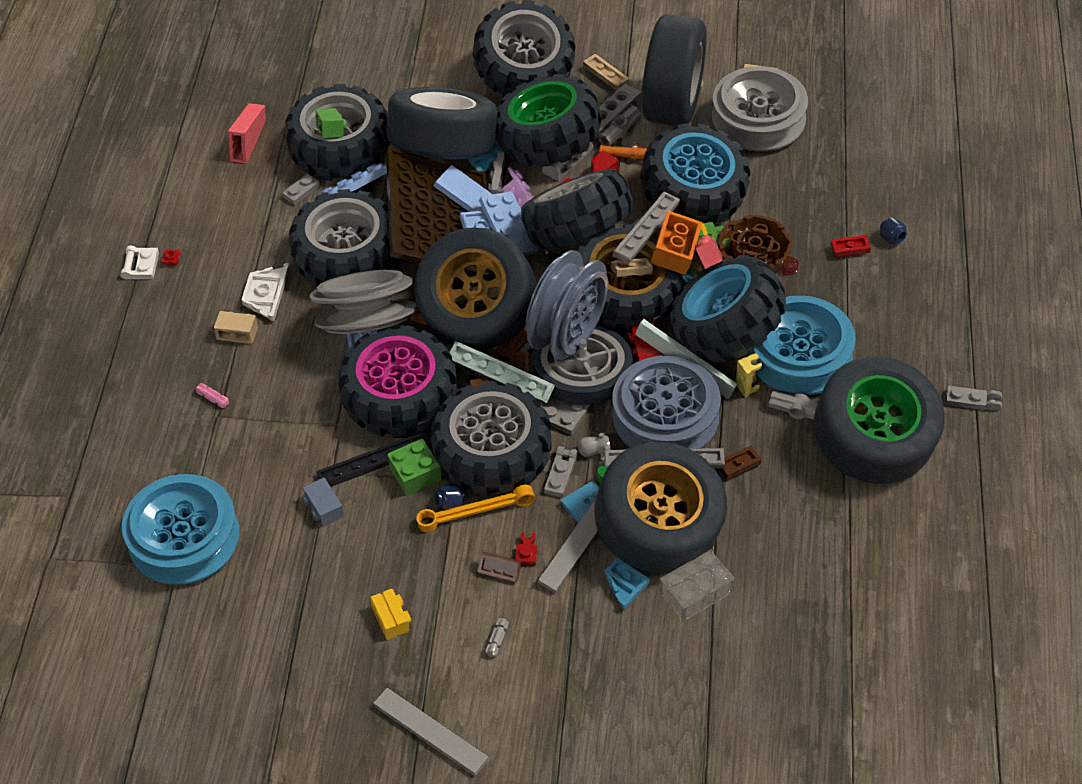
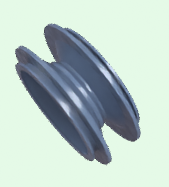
(566, 304)
(666, 403)

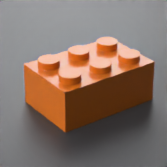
(676, 242)

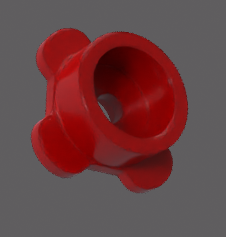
(171, 257)

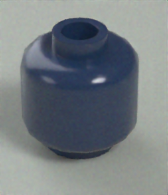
(893, 230)
(449, 496)

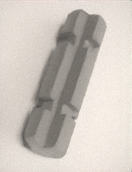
(497, 637)

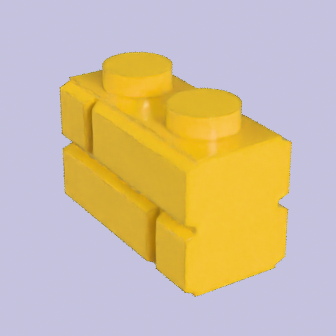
(390, 614)

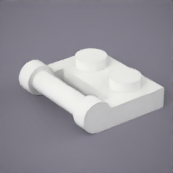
(145, 264)

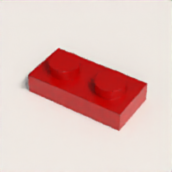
(850, 246)

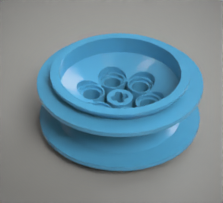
(805, 347)
(191, 519)

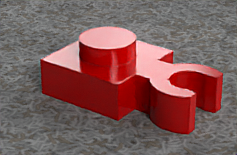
(527, 550)

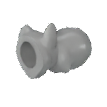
(591, 446)

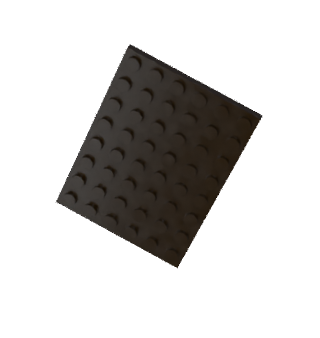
(420, 211)

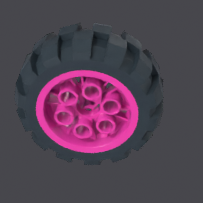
(402, 401)

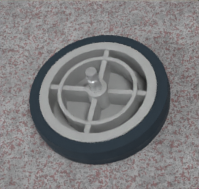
(590, 372)

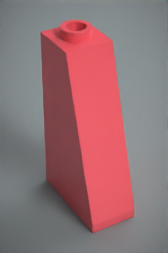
(246, 132)

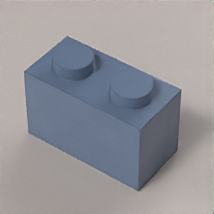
(323, 502)

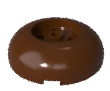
(760, 232)

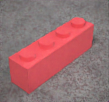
(708, 251)

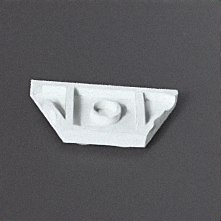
(265, 290)

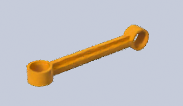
(521, 496)

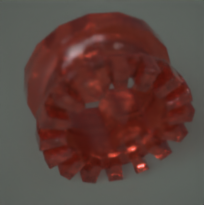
(790, 270)

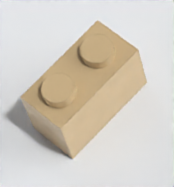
(236, 327)

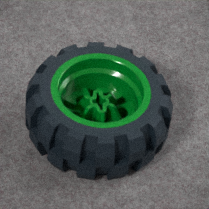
(548, 120)

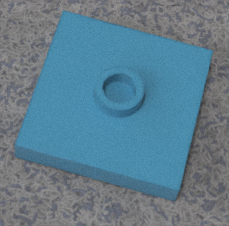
(580, 500)

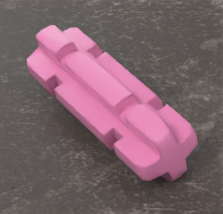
(212, 395)

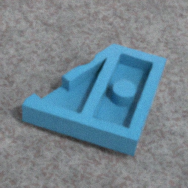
(625, 582)

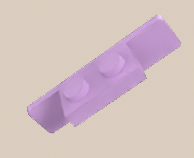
(518, 187)

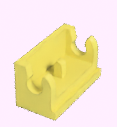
(747, 374)

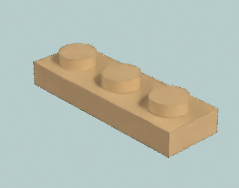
(605, 72)

